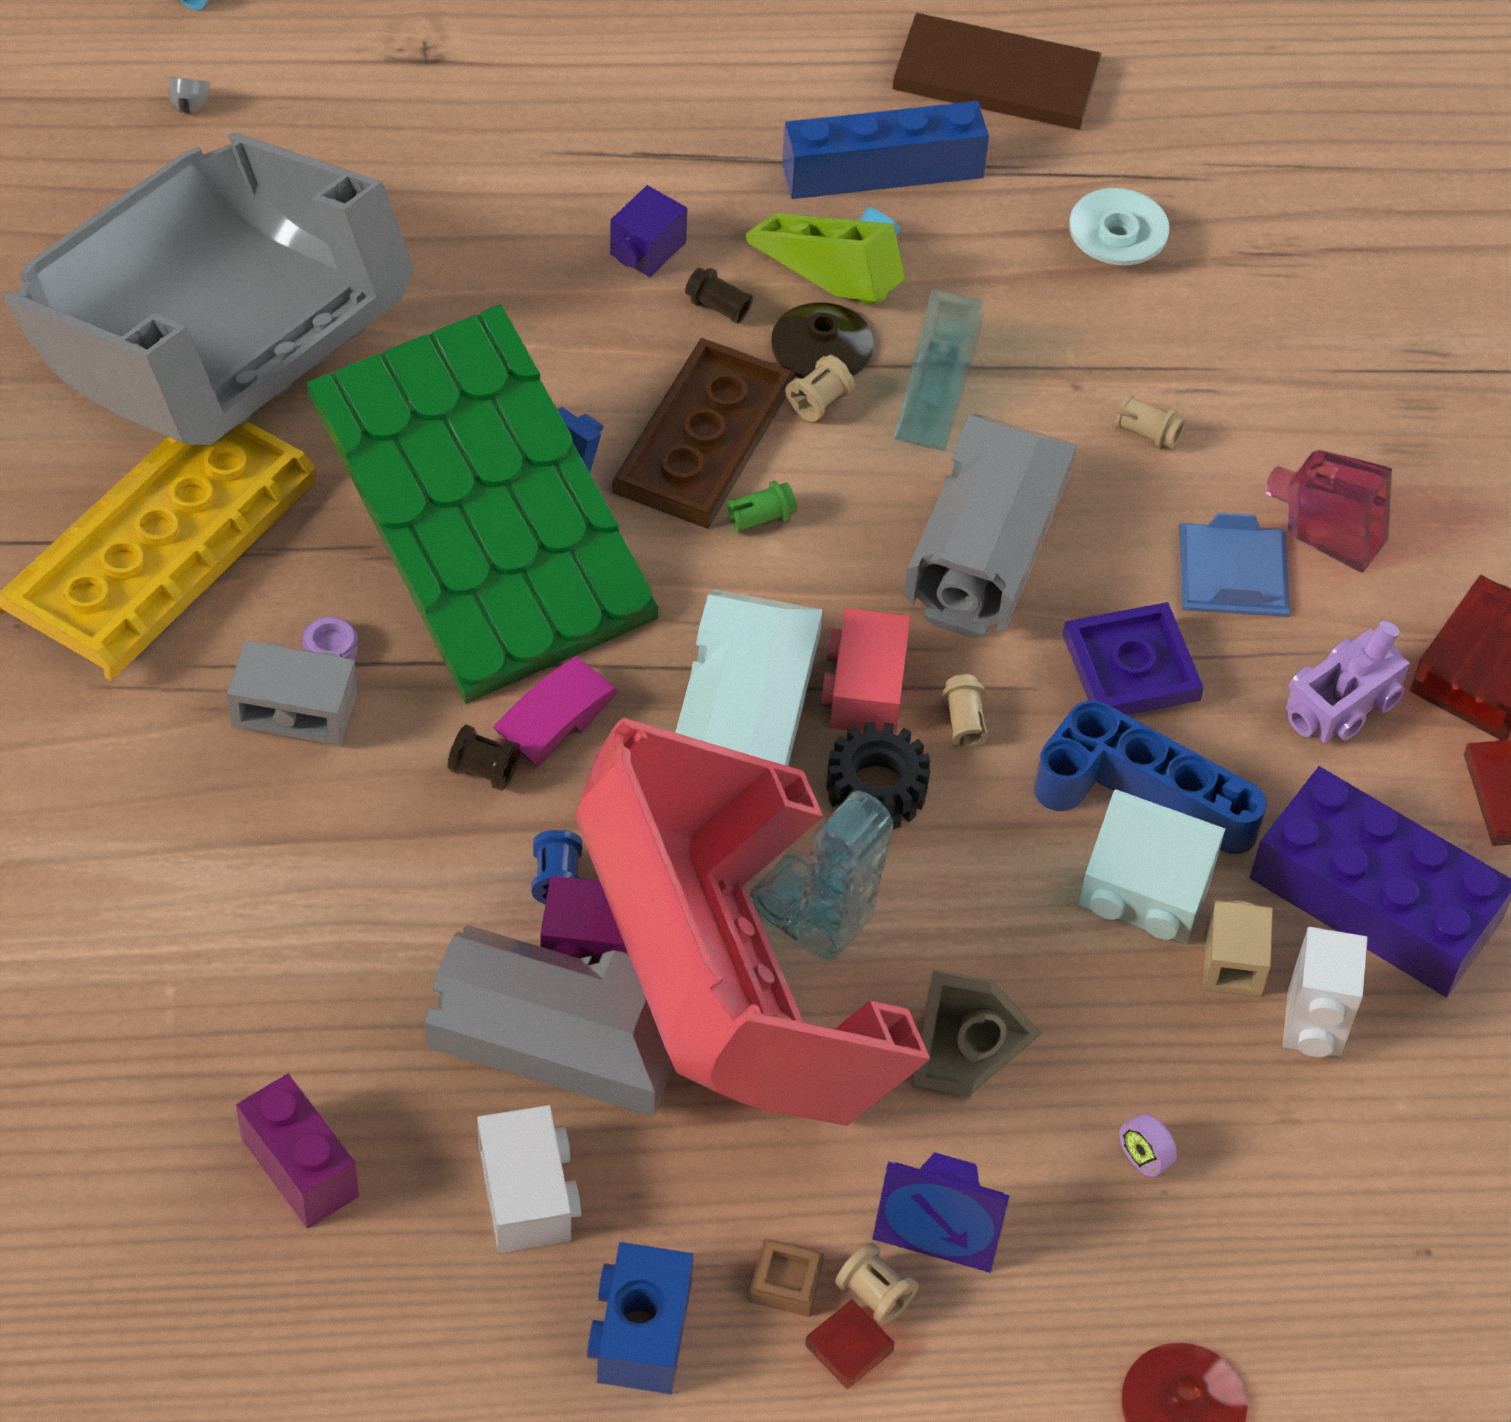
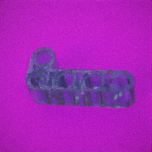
(834, 891)

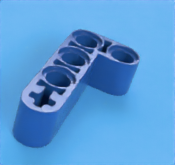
(1159, 778)

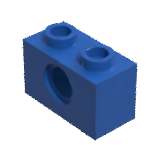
(648, 1352)

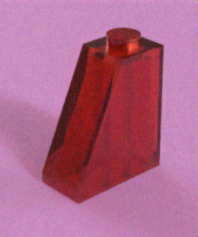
(1471, 661)

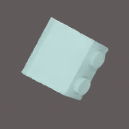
(1151, 867)

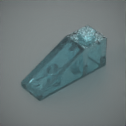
(940, 369)

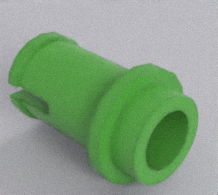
(762, 506)

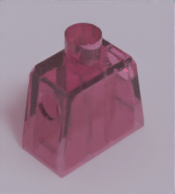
(1336, 505)

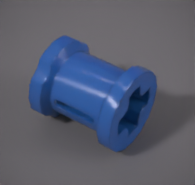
(556, 855)

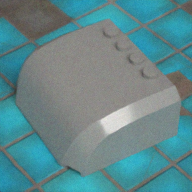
(213, 286)

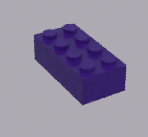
(1382, 879)

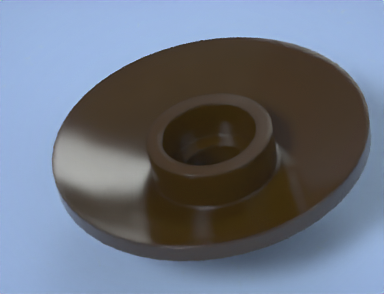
(819, 331)

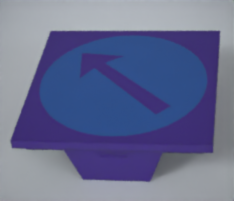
(941, 1211)

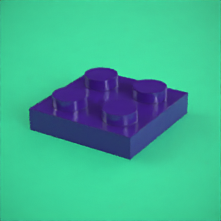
(1133, 659)

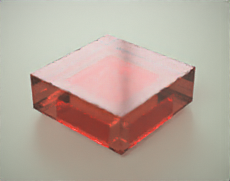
(849, 1344)

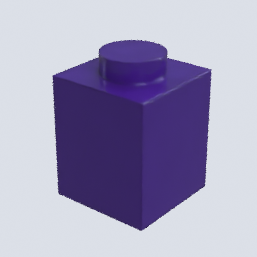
(648, 231)

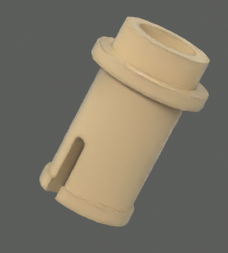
(1152, 422)
(964, 699)

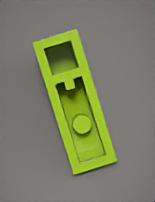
(836, 254)

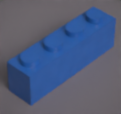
(884, 149)

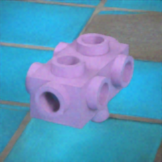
(1348, 685)

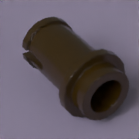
(718, 294)

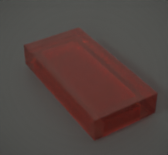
(1491, 777)

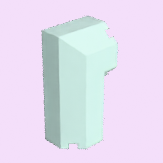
(750, 674)

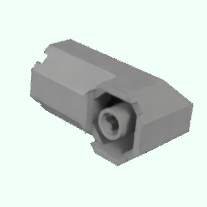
(988, 525)
(550, 1018)

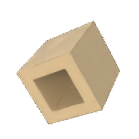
(1238, 948)

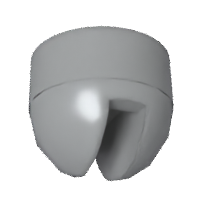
(188, 91)

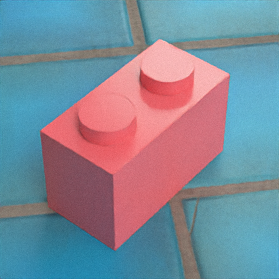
(868, 671)

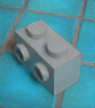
(292, 692)

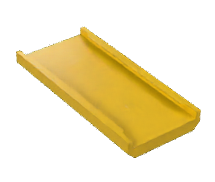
(157, 543)

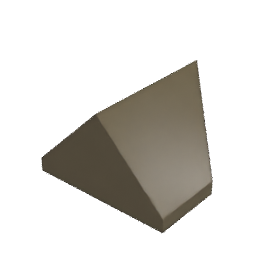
(969, 1033)

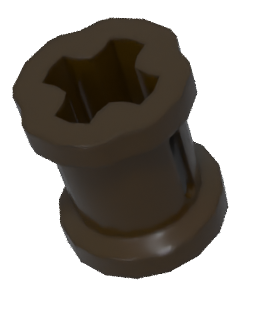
(483, 757)

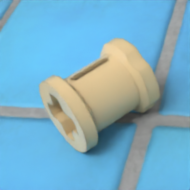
(820, 388)
(876, 1283)

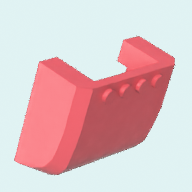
(673, 845)

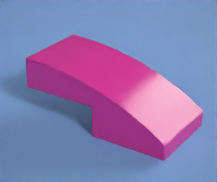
(553, 707)

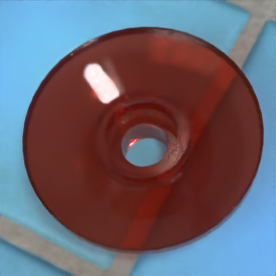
(1153, 1380)

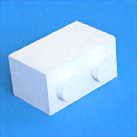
(1324, 992)
(526, 1178)

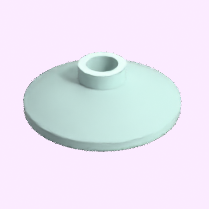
(1119, 226)

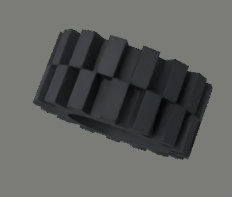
(883, 750)

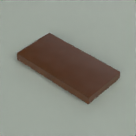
(998, 70)
(703, 433)

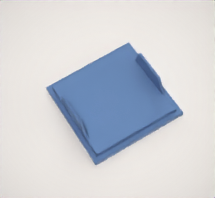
(1234, 567)

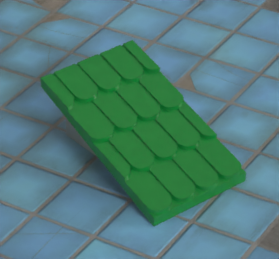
(483, 502)

